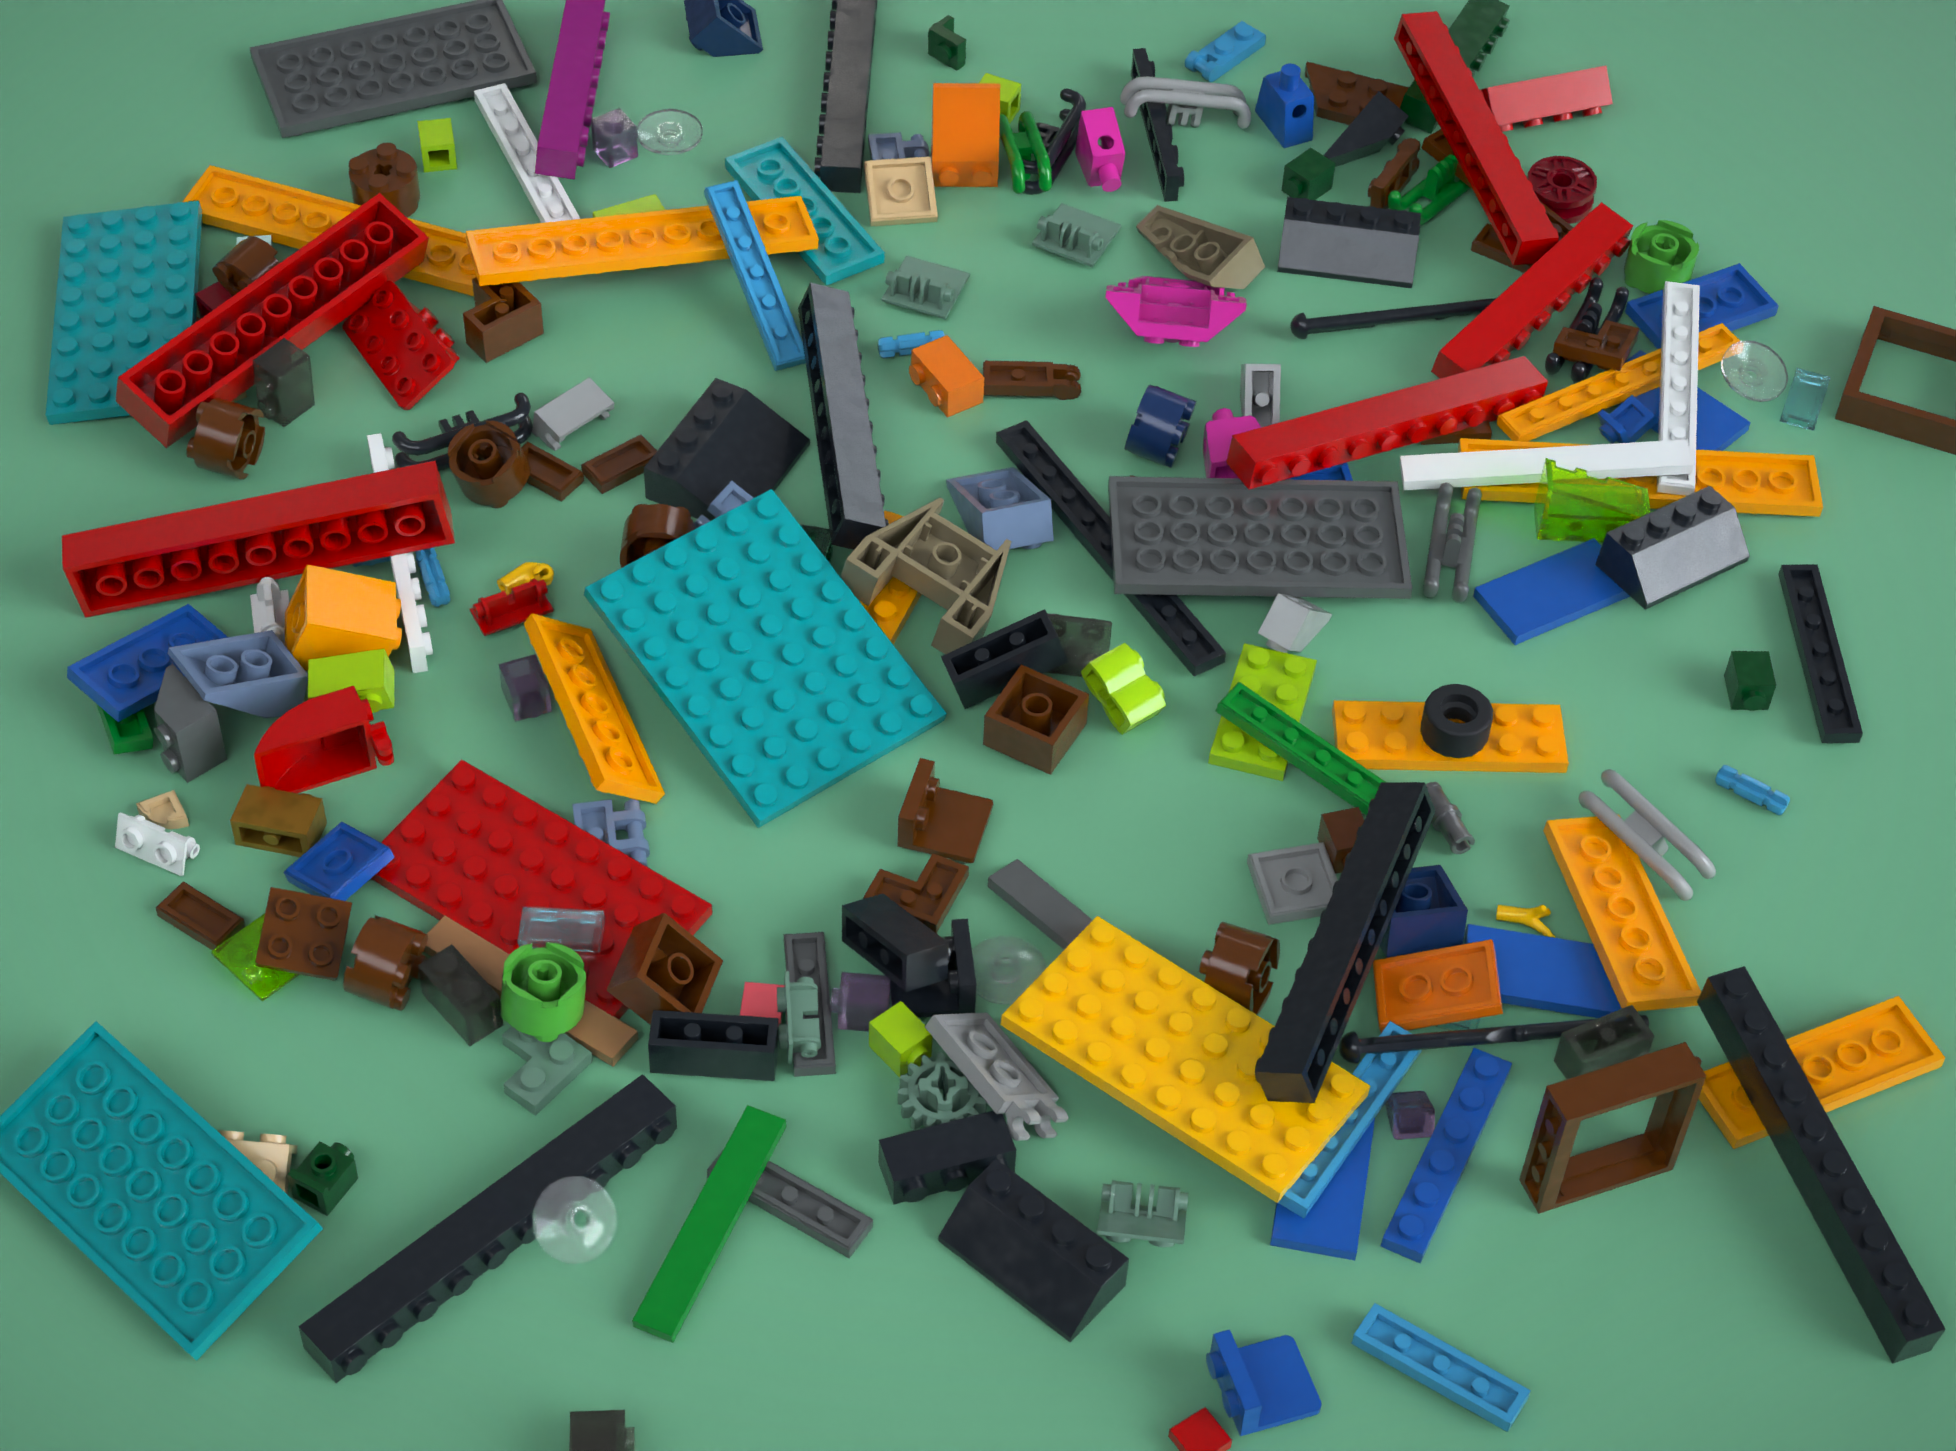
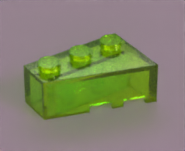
(1584, 507)

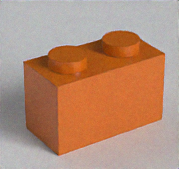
(946, 376)

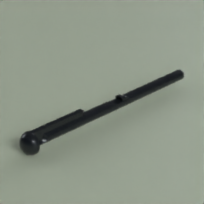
(1302, 327)
(1351, 1047)

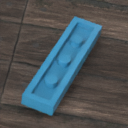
(1441, 1367)

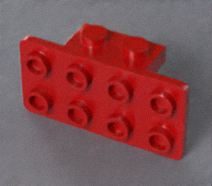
(401, 344)

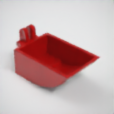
(322, 743)

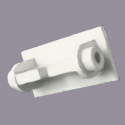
(269, 608)
(153, 844)

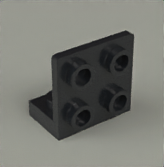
(952, 995)

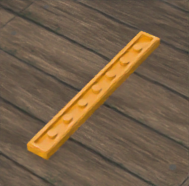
(1604, 390)

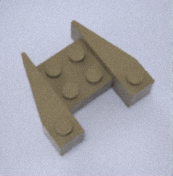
(937, 563)

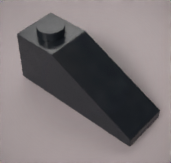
(1369, 131)

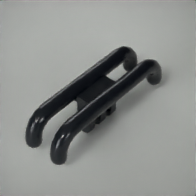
(1057, 141)
(1588, 321)
(408, 447)

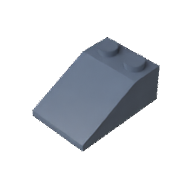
(1003, 507)
(244, 673)

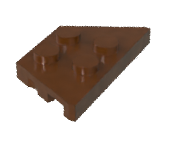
(1344, 94)

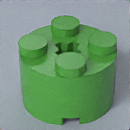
(1660, 255)
(543, 990)

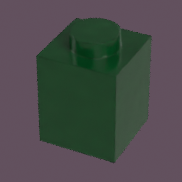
(1308, 175)
(1750, 680)

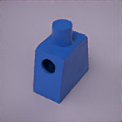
(1286, 106)

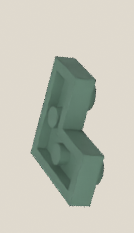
(547, 1069)

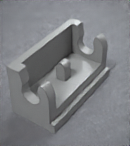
(570, 412)

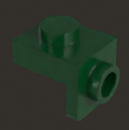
(945, 44)

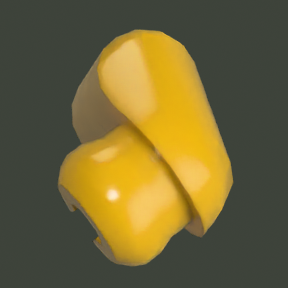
(524, 574)

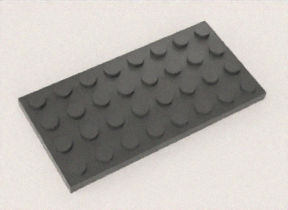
(391, 66)
(1260, 540)

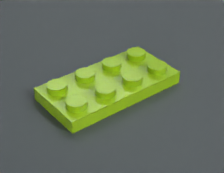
(1280, 680)

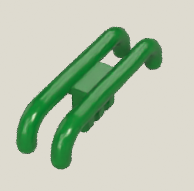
(1020, 146)
(1437, 186)

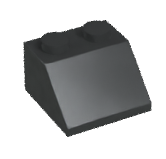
(187, 728)

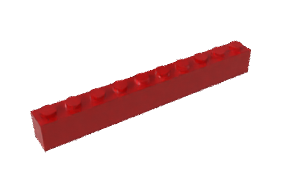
(1475, 138)
(1382, 422)

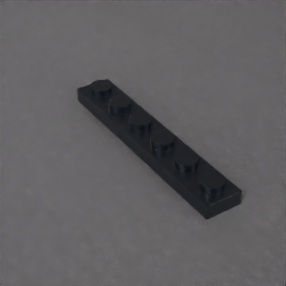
(1158, 133)
(1820, 654)

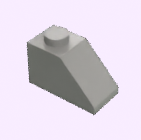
(1261, 392)
(1292, 623)

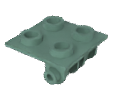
(1075, 234)
(924, 287)
(1124, 1221)

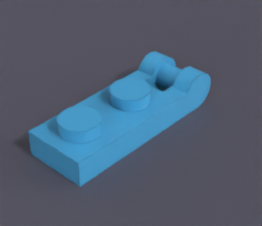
(1226, 51)

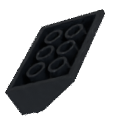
(722, 441)

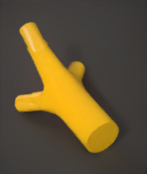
(1525, 916)

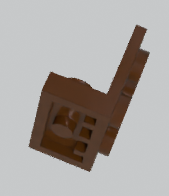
(941, 818)
(303, 934)

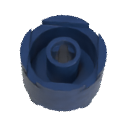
(1160, 425)

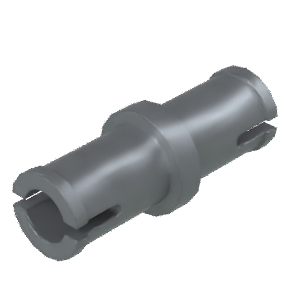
(1448, 820)

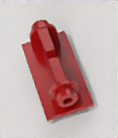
(505, 610)

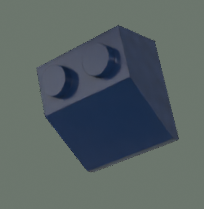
(723, 27)
(1426, 915)

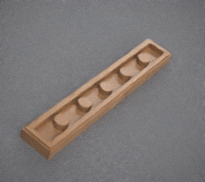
(596, 1031)

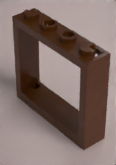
(1890, 416)
(1557, 1179)

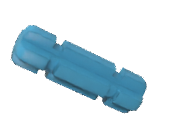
(905, 343)
(433, 577)
(1752, 789)

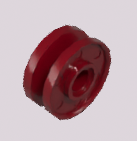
(1564, 186)

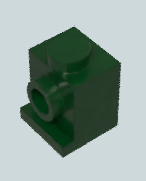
(324, 1177)

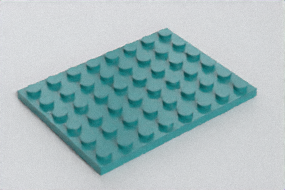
(764, 656)

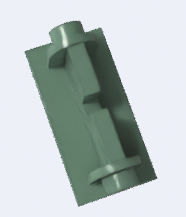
(798, 1033)

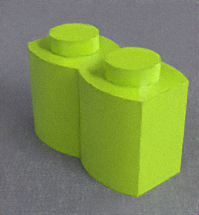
(1124, 688)

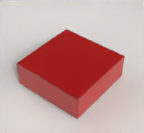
(1200, 1433)

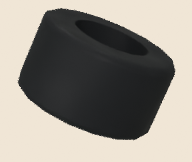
(1459, 703)

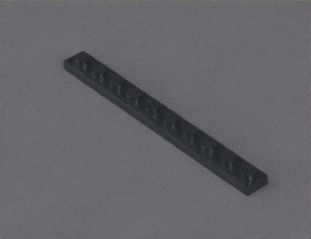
(1091, 527)

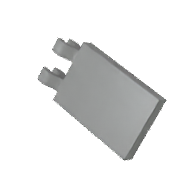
(998, 1072)

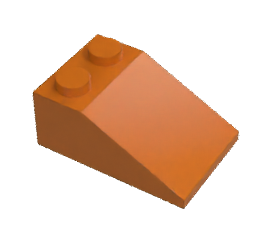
(965, 134)

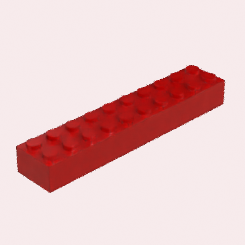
(290, 301)
(257, 539)

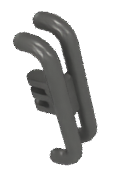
(1453, 547)

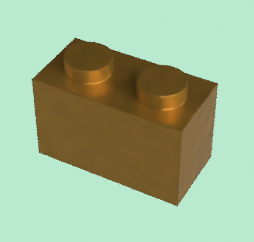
(278, 820)

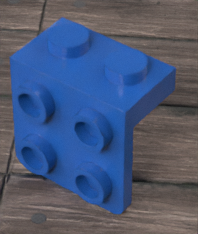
(1262, 1382)

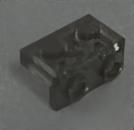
(1081, 640)

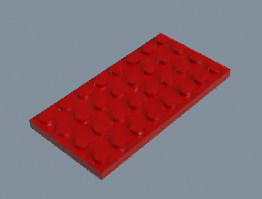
(490, 851)

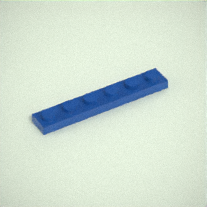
(1446, 1155)

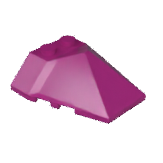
(1174, 309)

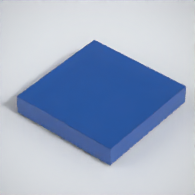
(339, 863)

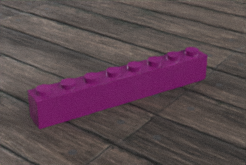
(572, 89)

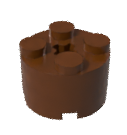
(388, 173)
(245, 264)
(226, 437)
(488, 463)
(652, 528)
(385, 962)
(1241, 965)

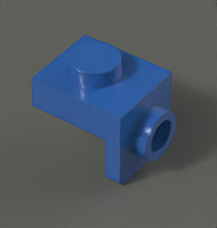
(1626, 422)

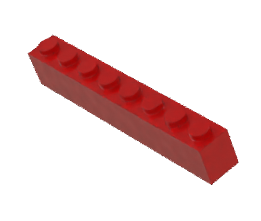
(1537, 294)

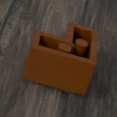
(501, 319)

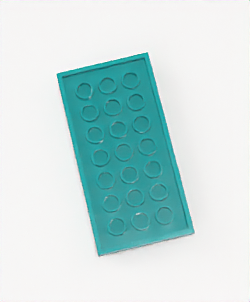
(119, 298)
(149, 1190)

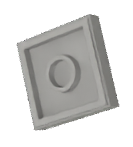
(1293, 881)

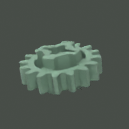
(921, 1094)

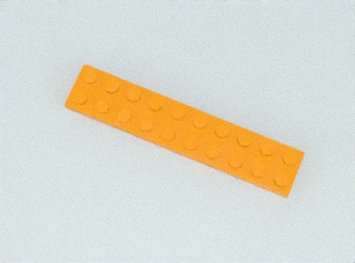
(299, 216)
(628, 241)
(1745, 479)

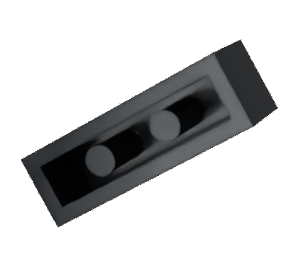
(990, 662)
(895, 942)
(713, 1045)
(944, 1156)

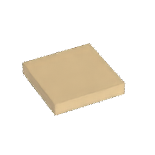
(900, 191)

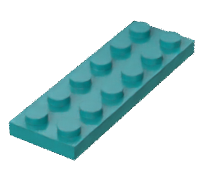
(779, 172)

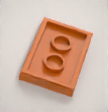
(1438, 986)

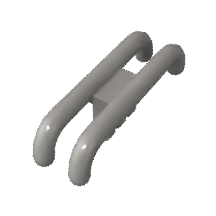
(1185, 99)
(1646, 831)

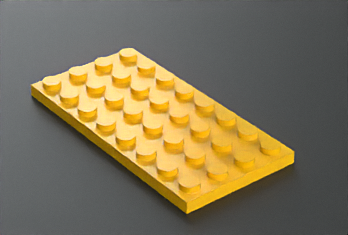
(1177, 1056)

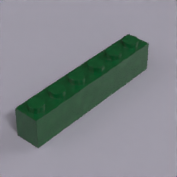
(1474, 34)

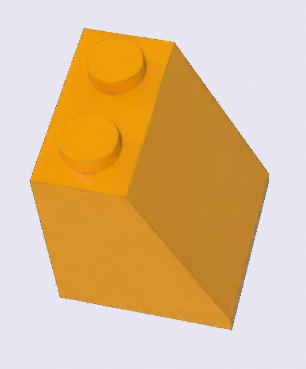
(341, 615)

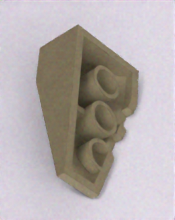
(1203, 249)

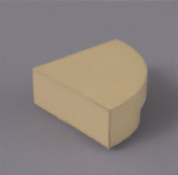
(164, 811)

